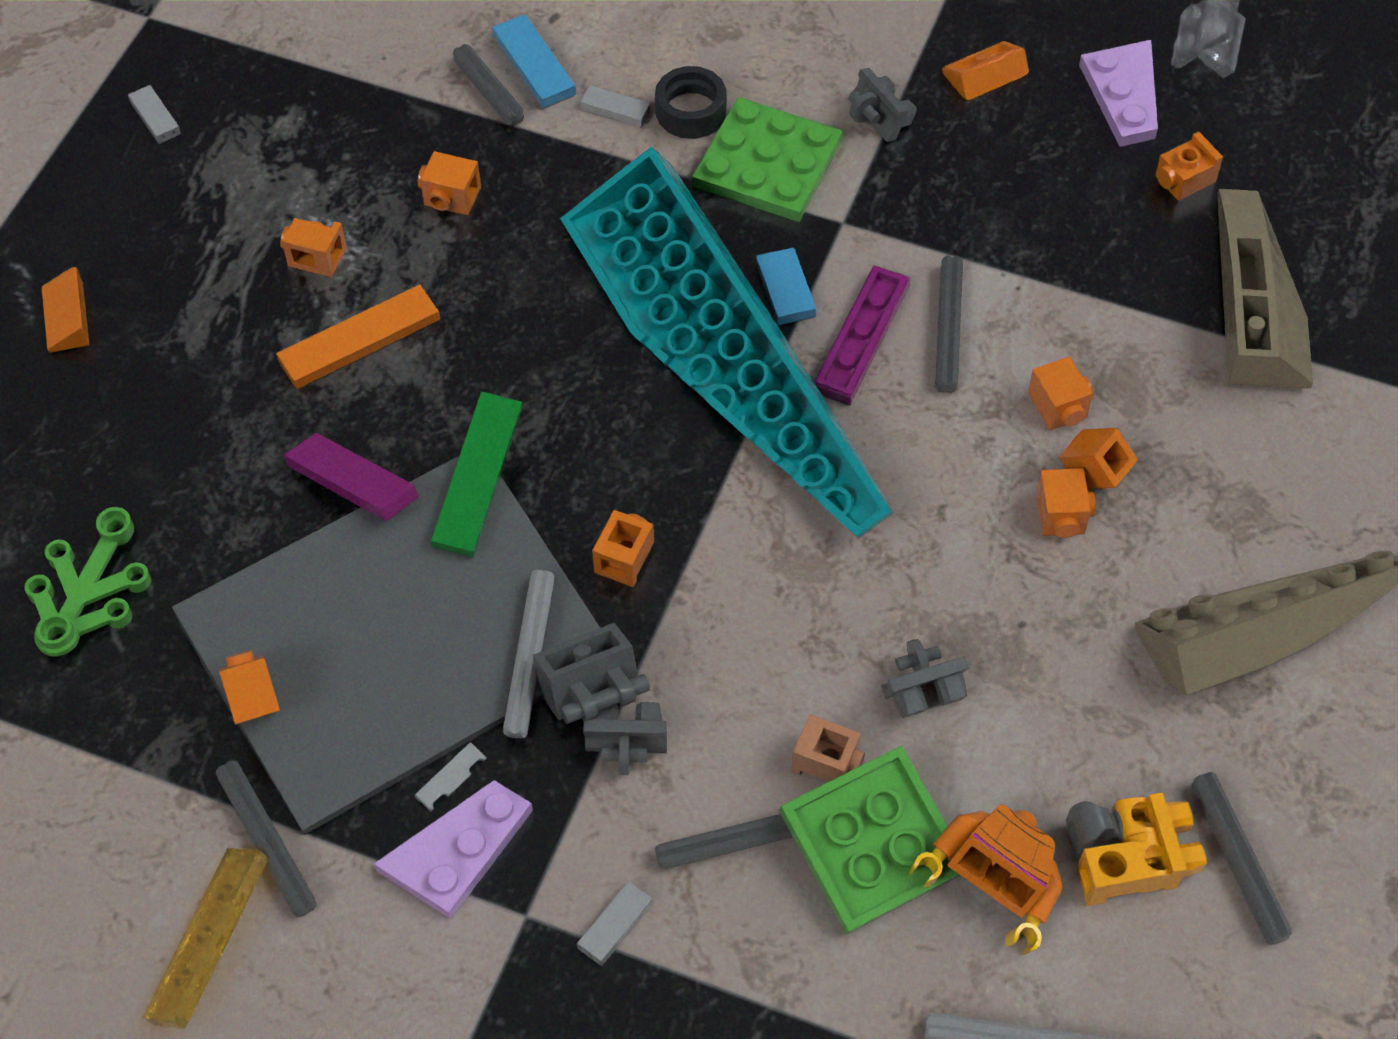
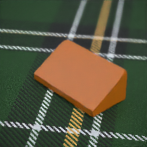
(987, 69)
(65, 312)

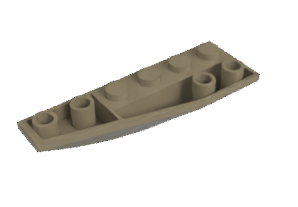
(1261, 304)
(1260, 623)

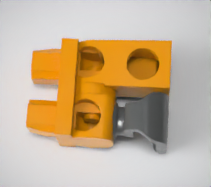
(1148, 849)

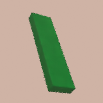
(476, 475)

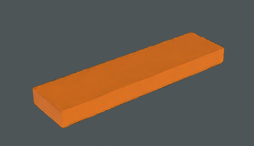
(358, 336)

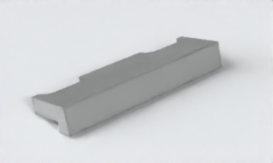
(450, 777)

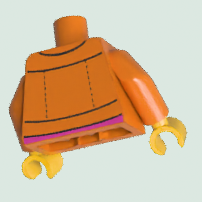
(1004, 859)

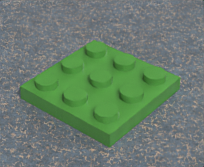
(767, 159)
(865, 837)

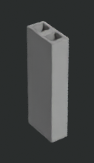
(615, 106)
(154, 114)
(614, 923)

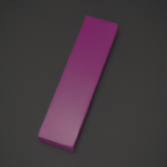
(861, 334)
(351, 476)

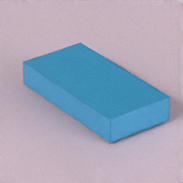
(785, 286)

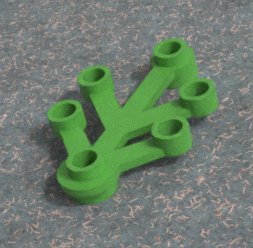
(86, 588)

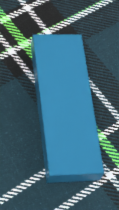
(534, 61)

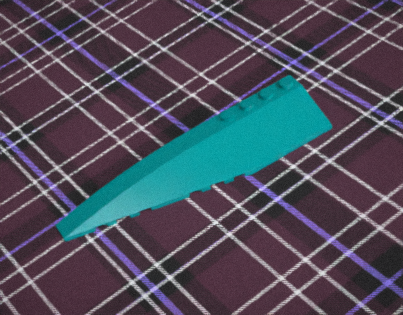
(710, 327)

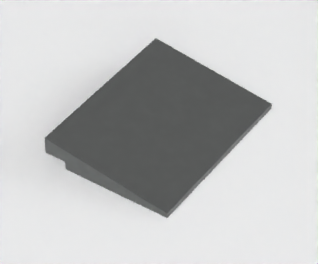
(380, 644)

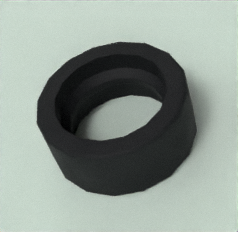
(686, 123)

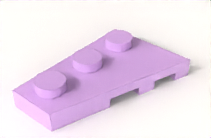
(1124, 90)
(458, 849)

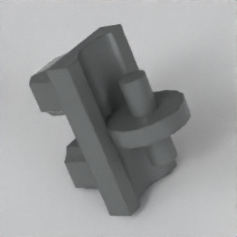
(876, 102)
(945, 676)
(627, 739)

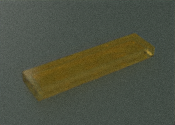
(205, 938)

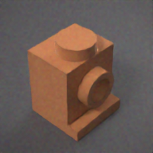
(825, 739)

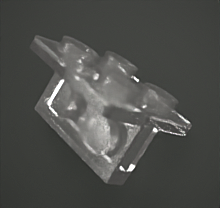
(1212, 33)

